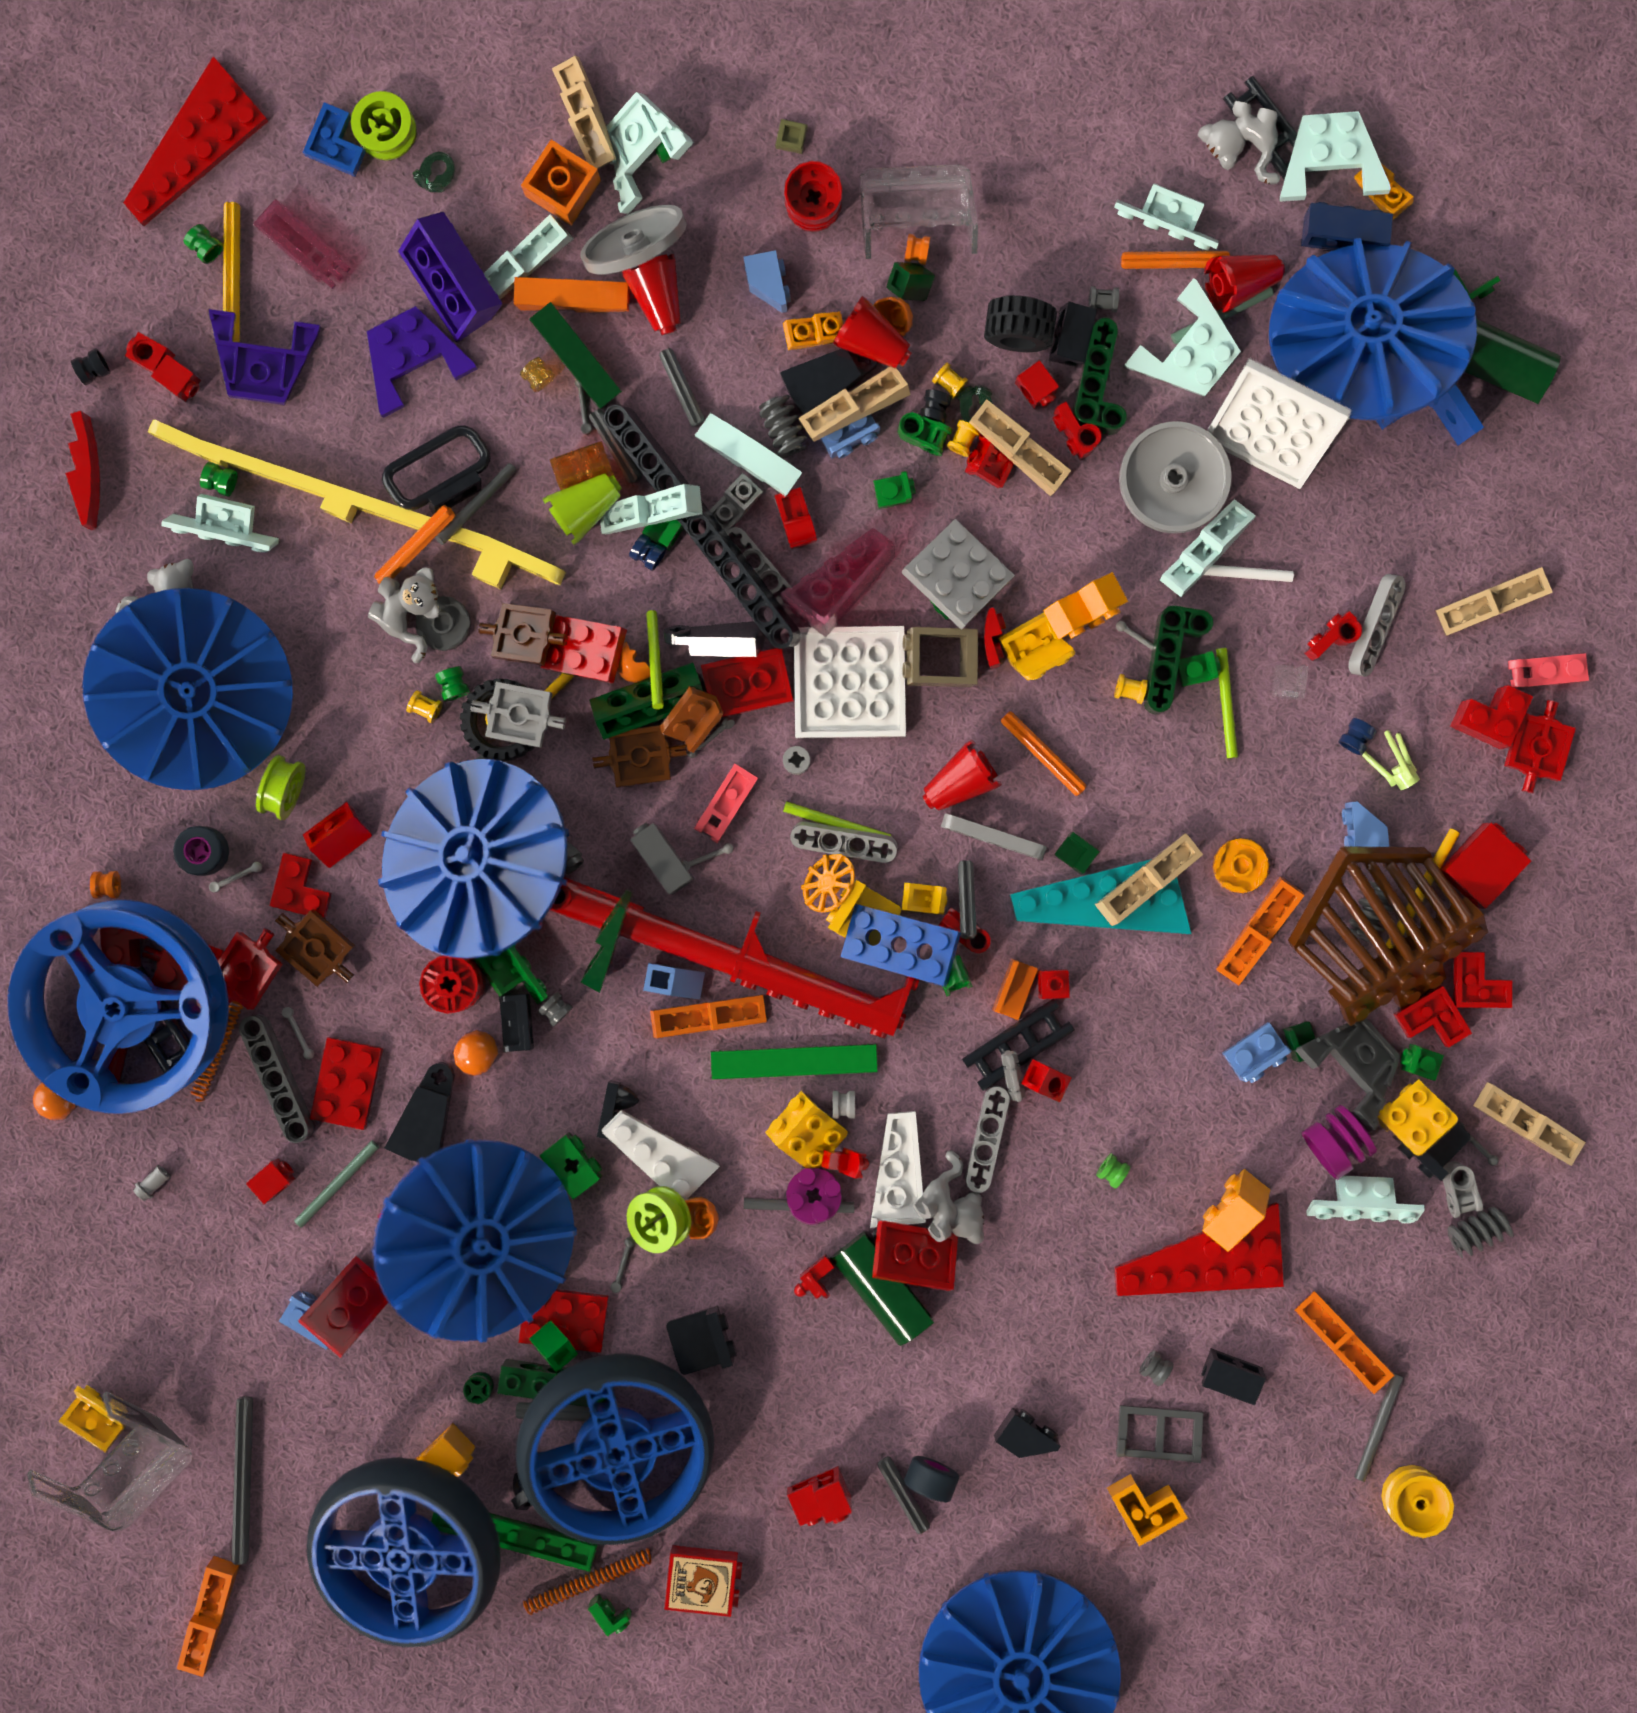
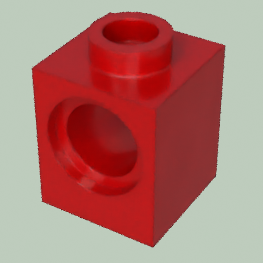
(139, 345)
(176, 378)
(1037, 385)
(1053, 984)
(1046, 1080)
(271, 1180)

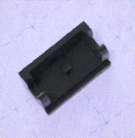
(1072, 334)
(516, 1022)
(1233, 1376)

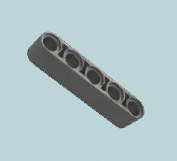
(266, 1068)

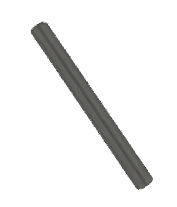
(242, 1480)

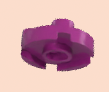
(820, 1210)

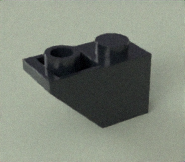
(1024, 1437)

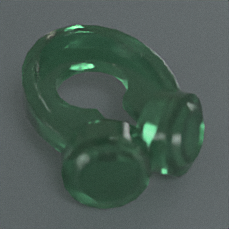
(441, 181)
(965, 399)

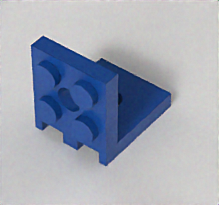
(1455, 415)

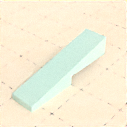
(528, 256)
(652, 509)

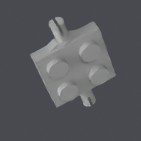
(518, 714)

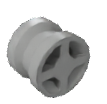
(797, 764)
(843, 1104)

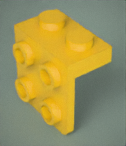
(1035, 648)
(862, 895)
(1417, 1117)
(805, 1132)
(90, 1420)

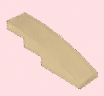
(584, 113)
(1529, 1124)

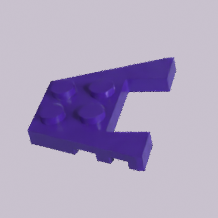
(404, 346)
(259, 370)

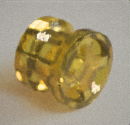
(537, 374)

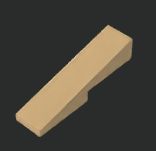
(850, 407)
(1019, 448)
(1494, 601)
(1148, 880)

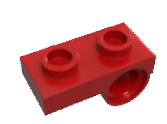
(1066, 421)
(796, 518)
(1321, 643)

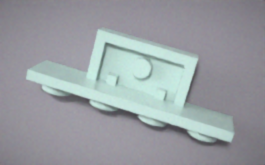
(1171, 212)
(223, 521)
(1366, 1199)

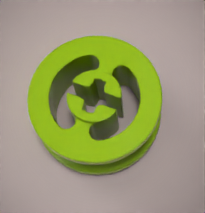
(381, 141)
(280, 787)
(668, 1230)

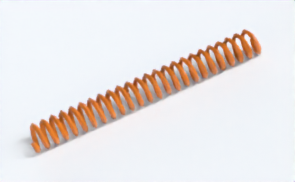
(218, 1054)
(588, 1582)

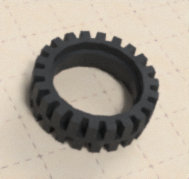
(471, 731)

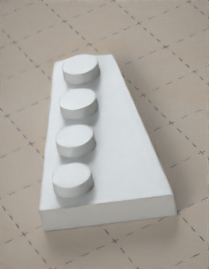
(660, 1155)
(899, 1172)

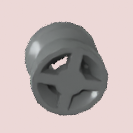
(555, 1009)
(1156, 1368)

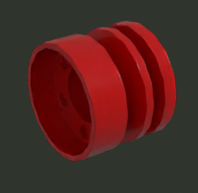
(817, 181)
(466, 992)

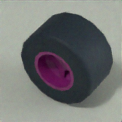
(190, 848)
(931, 1479)

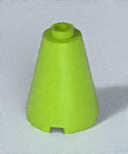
(583, 504)

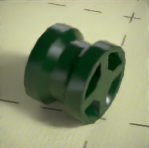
(474, 1392)

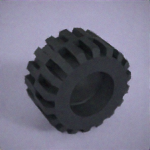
(1020, 324)

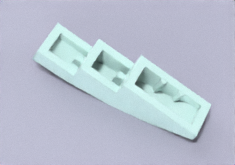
(748, 454)
(1207, 548)

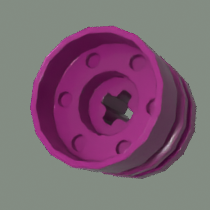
(1338, 1142)

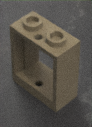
(968, 657)

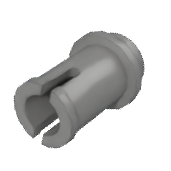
(151, 1183)

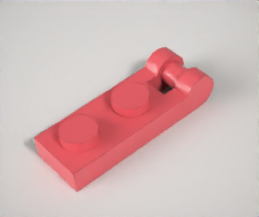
(1549, 670)
(726, 802)

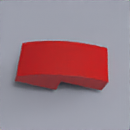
(993, 628)

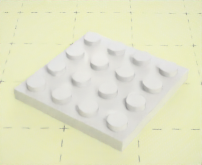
(1277, 423)
(850, 683)

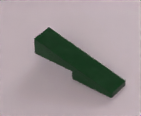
(575, 355)
(607, 937)

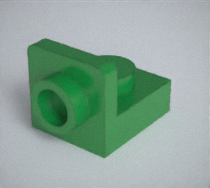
(894, 490)
(1198, 669)
(1421, 1062)
(604, 1615)

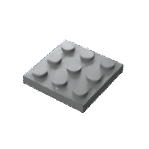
(958, 574)

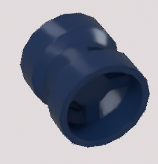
(647, 552)
(1357, 736)

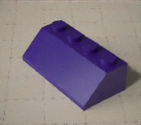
(449, 275)

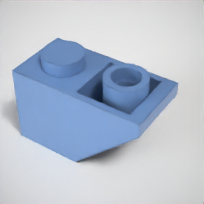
(765, 279)
(1363, 827)
(674, 981)

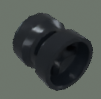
(90, 366)
(936, 405)

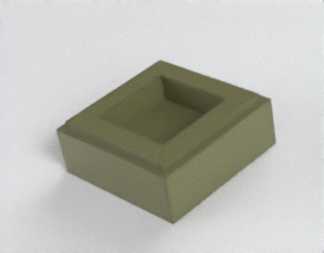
(791, 136)

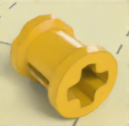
(950, 380)
(963, 439)
(1130, 689)
(424, 706)

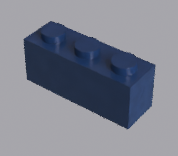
(1337, 227)

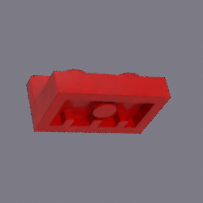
(989, 463)

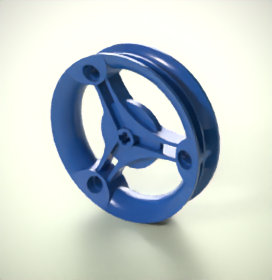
(90, 1081)

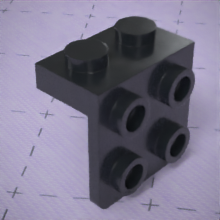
(1438, 1154)
(701, 1341)

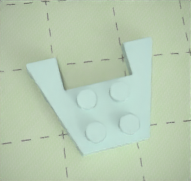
(634, 136)
(1332, 144)
(1200, 354)

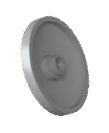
(633, 239)
(1175, 477)

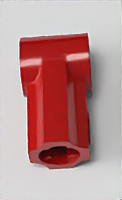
(952, 921)

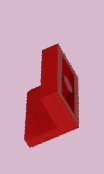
(336, 835)

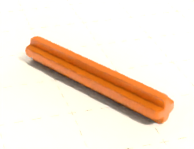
(1169, 259)
(416, 544)
(1043, 753)

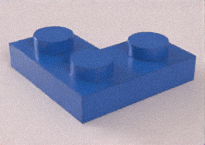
(327, 145)

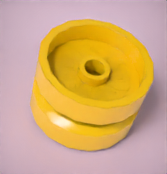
(1417, 1501)

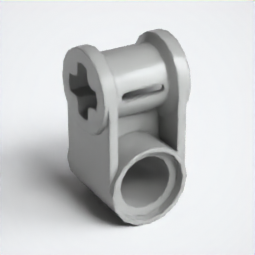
(1463, 1194)

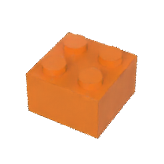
(561, 182)

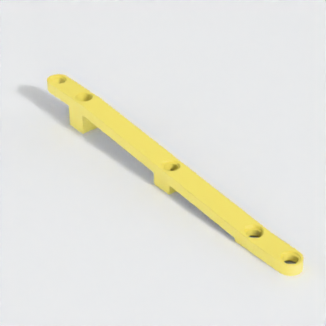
(343, 503)

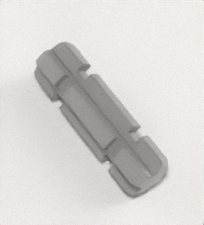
(1013, 1075)

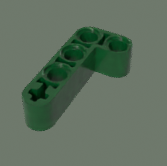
(1099, 375)
(1171, 661)

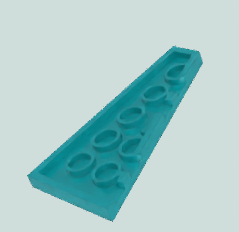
(1075, 900)

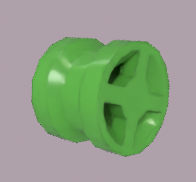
(1113, 1171)

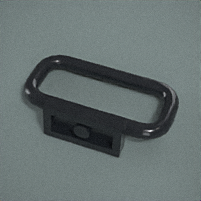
(451, 490)

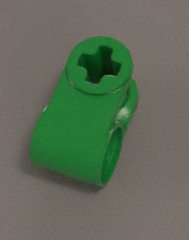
(926, 433)
(958, 977)

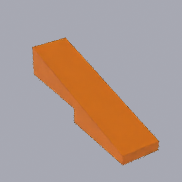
(571, 295)
(1260, 930)
(708, 1016)
(1344, 1342)
(208, 1616)

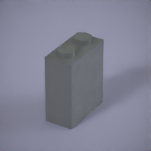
(661, 858)

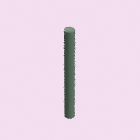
(1177, 336)
(336, 1183)

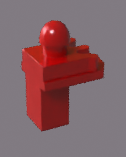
(847, 1162)
(811, 1279)

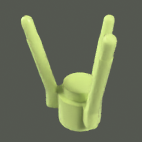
(1405, 772)

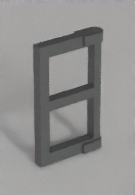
(1197, 1417)

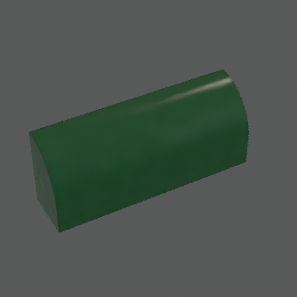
(1512, 363)
(888, 1300)

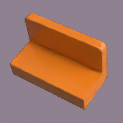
(1014, 989)

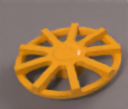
(828, 883)

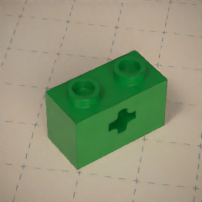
(557, 1159)

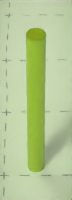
(654, 659)
(1227, 705)
(826, 819)

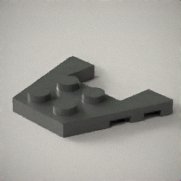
(1364, 1057)

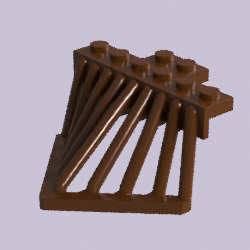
(1412, 962)

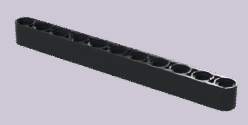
(714, 532)

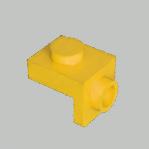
(924, 898)

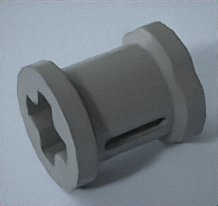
(1104, 298)

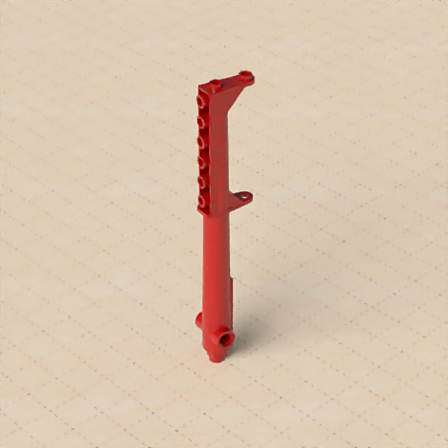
(748, 964)

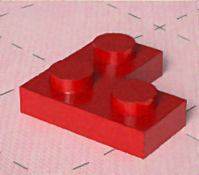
(291, 890)
(1472, 989)
(1434, 1010)

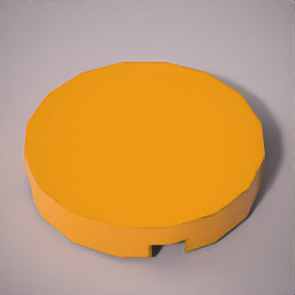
(1230, 865)

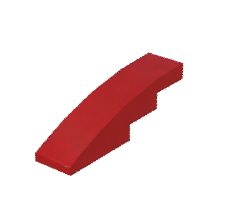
(85, 480)

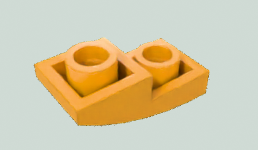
(1395, 201)
(812, 331)

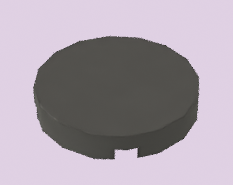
(447, 630)

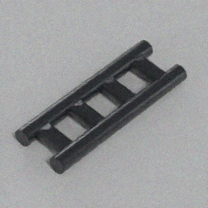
(1288, 133)
(172, 1028)
(1035, 1046)

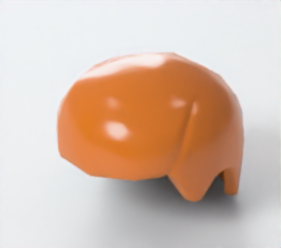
(896, 312)
(632, 670)
(475, 1052)
(50, 1104)
(703, 1217)

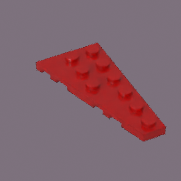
(203, 134)
(1204, 1265)

